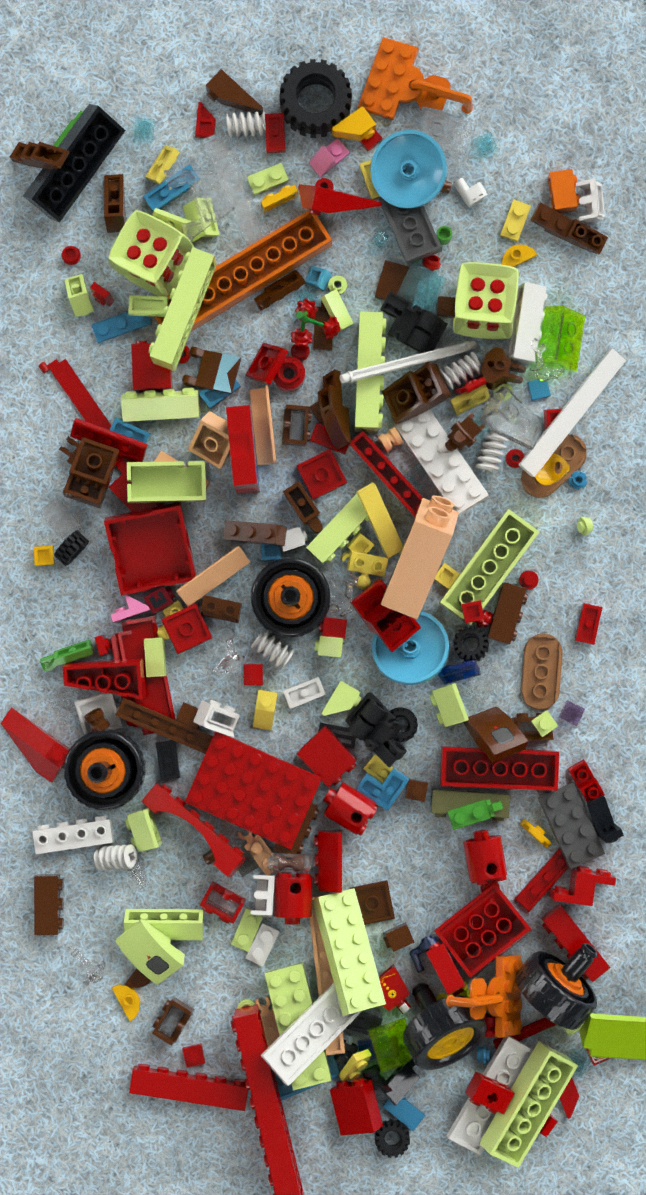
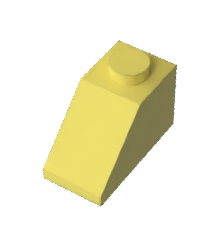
(265, 710)

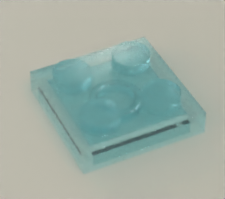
(421, 286)

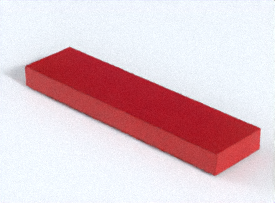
(127, 446)
(542, 881)

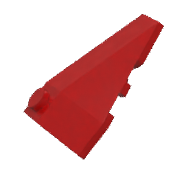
(330, 201)

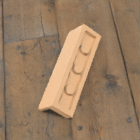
(263, 426)
(213, 576)

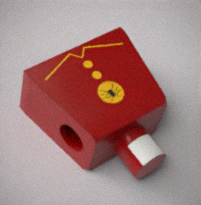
(394, 990)

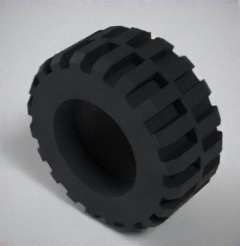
(311, 74)

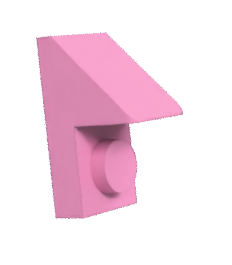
(328, 157)
(135, 608)

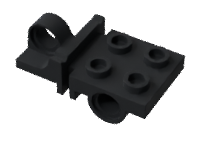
(413, 325)
(377, 728)

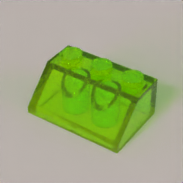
(562, 335)

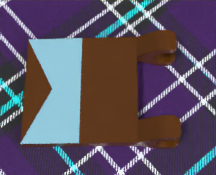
(216, 371)

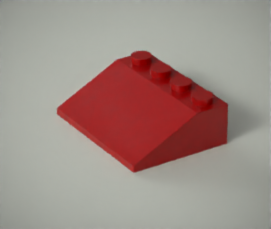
(483, 930)

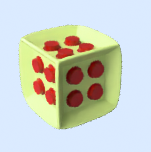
(150, 253)
(485, 300)

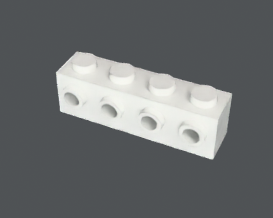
(527, 322)
(73, 835)

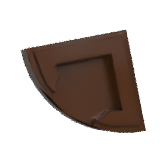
(137, 980)

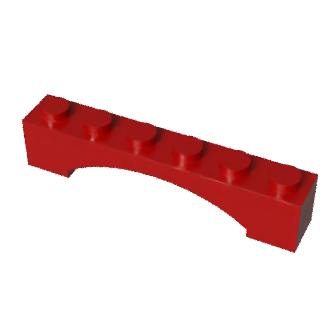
(226, 857)

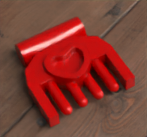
(471, 385)

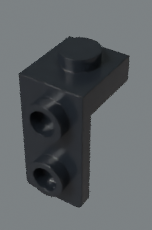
(603, 820)

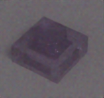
(571, 713)

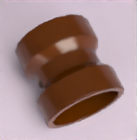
(97, 720)

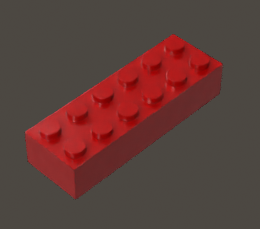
(519, 771)

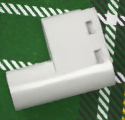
(470, 195)

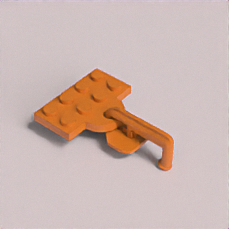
(395, 74)
(500, 997)

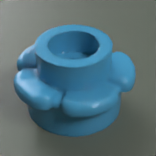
(577, 485)
(483, 1054)

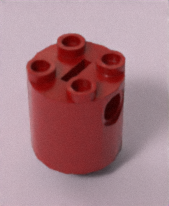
(343, 805)
(485, 851)
(292, 903)

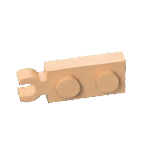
(258, 849)
(269, 1021)

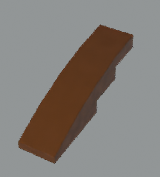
(39, 155)

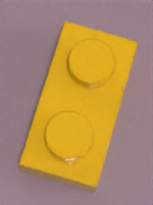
(286, 194)

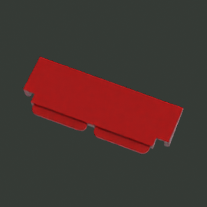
(130, 645)

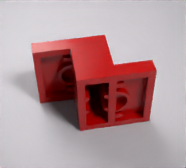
(388, 624)
(582, 886)

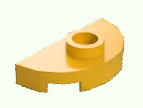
(517, 255)
(537, 832)
(128, 999)

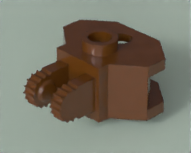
(497, 369)
(463, 434)

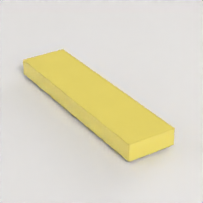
(380, 520)

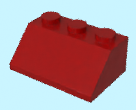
(329, 860)

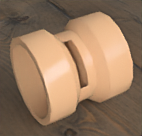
(390, 439)

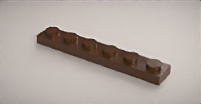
(164, 725)

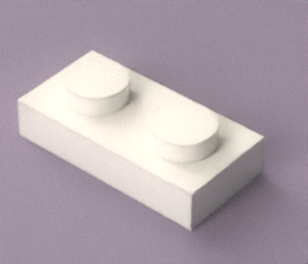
(304, 692)
(262, 944)

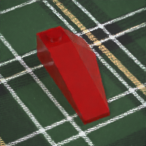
(39, 747)

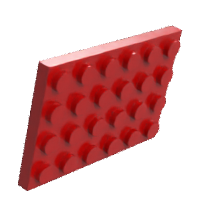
(253, 790)

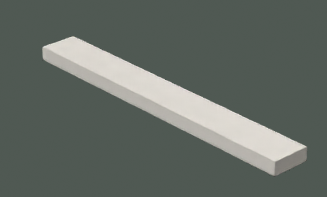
(572, 412)

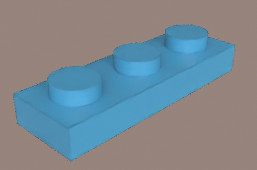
(162, 195)
(118, 326)

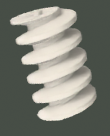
(246, 124)
(460, 371)
(490, 453)
(274, 649)
(115, 857)

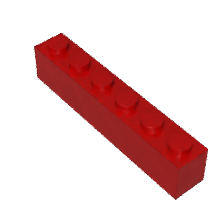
(387, 472)
(188, 1087)

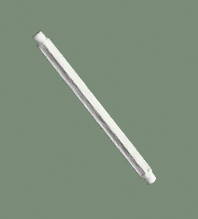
(351, 376)

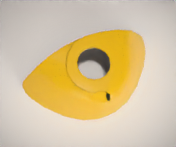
(548, 473)

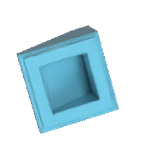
(318, 278)

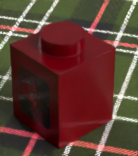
(159, 599)

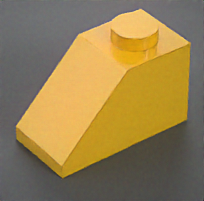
(355, 126)

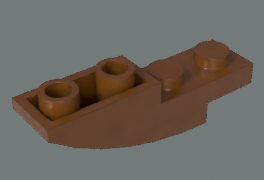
(568, 229)
(333, 413)

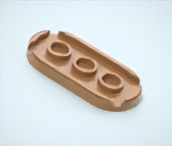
(572, 453)
(541, 671)

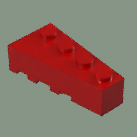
(112, 676)

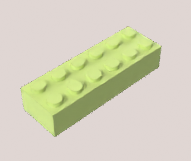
(183, 309)
(368, 395)
(490, 564)
(348, 952)
(290, 999)
(535, 1096)

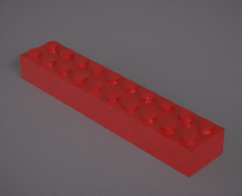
(267, 1102)

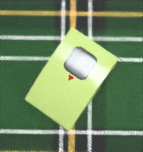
(150, 951)

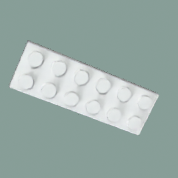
(445, 468)
(307, 1037)
(474, 1119)

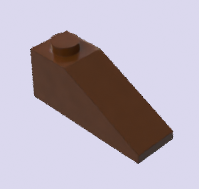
(229, 93)
(114, 203)

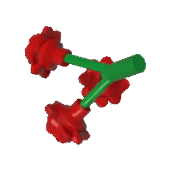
(305, 311)

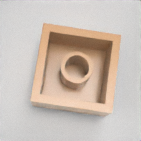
(212, 440)

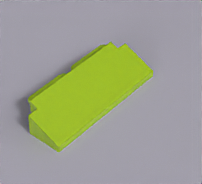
(614, 1036)

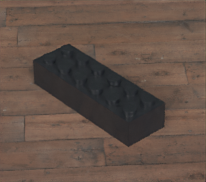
(89, 145)

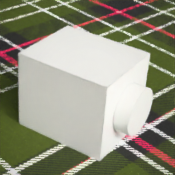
(294, 539)

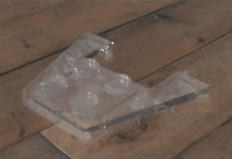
(209, 194)

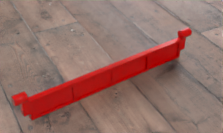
(81, 399)

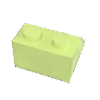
(449, 705)
(143, 829)

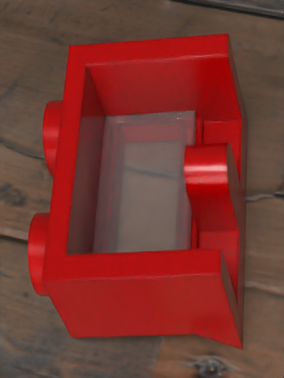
(222, 903)

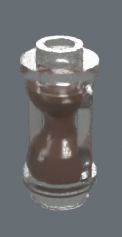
(299, 863)

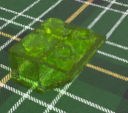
(389, 1045)

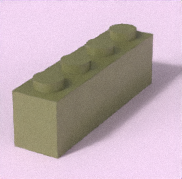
(446, 800)

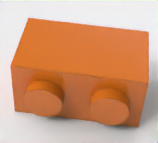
(562, 191)

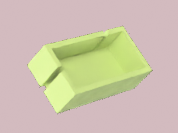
(166, 482)

